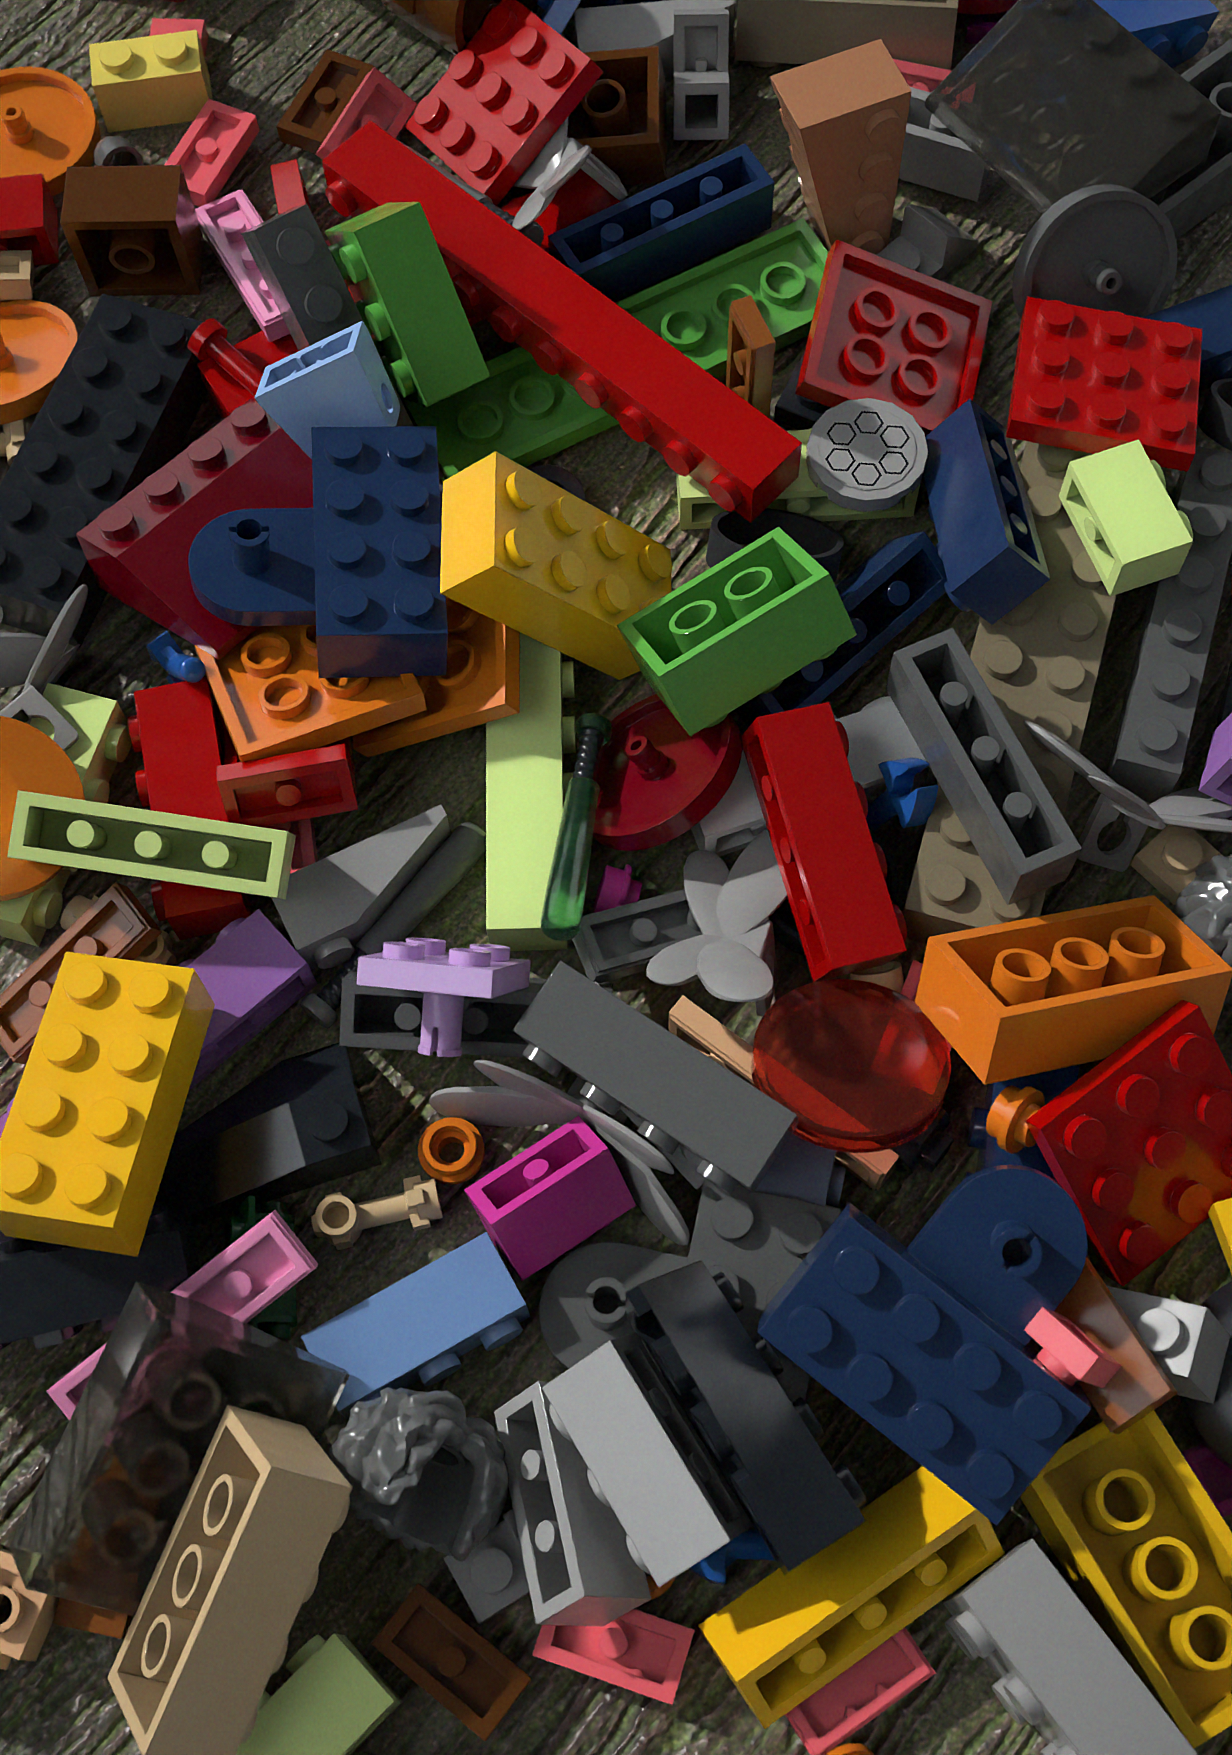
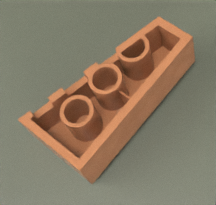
(847, 141)

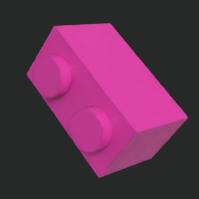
(550, 1197)

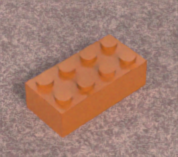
(1065, 985)

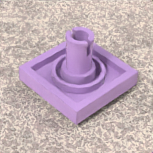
(445, 981)

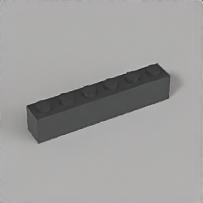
(1176, 638)

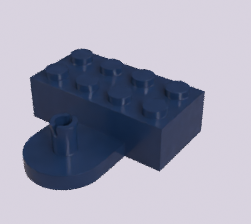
(351, 565)
(935, 1331)

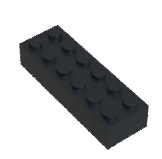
(97, 437)

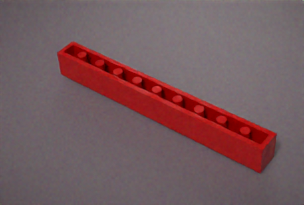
(576, 329)

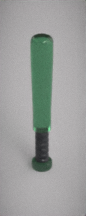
(572, 852)

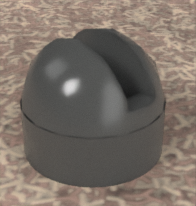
(121, 151)

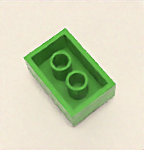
(408, 301)
(737, 630)

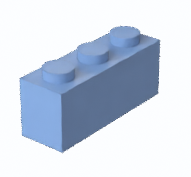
(422, 1324)

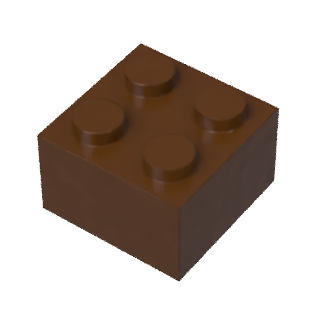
(625, 114)
(133, 230)

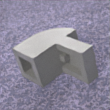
(701, 74)

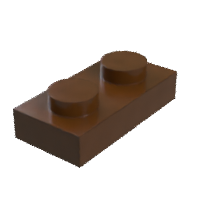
(321, 100)
(452, 1662)

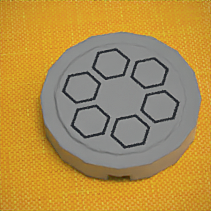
(866, 454)

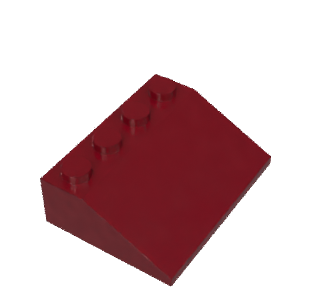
(146, 537)

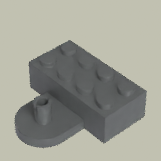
(745, 1235)

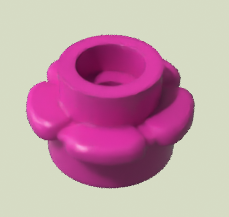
(616, 889)

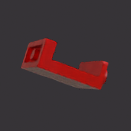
(287, 784)

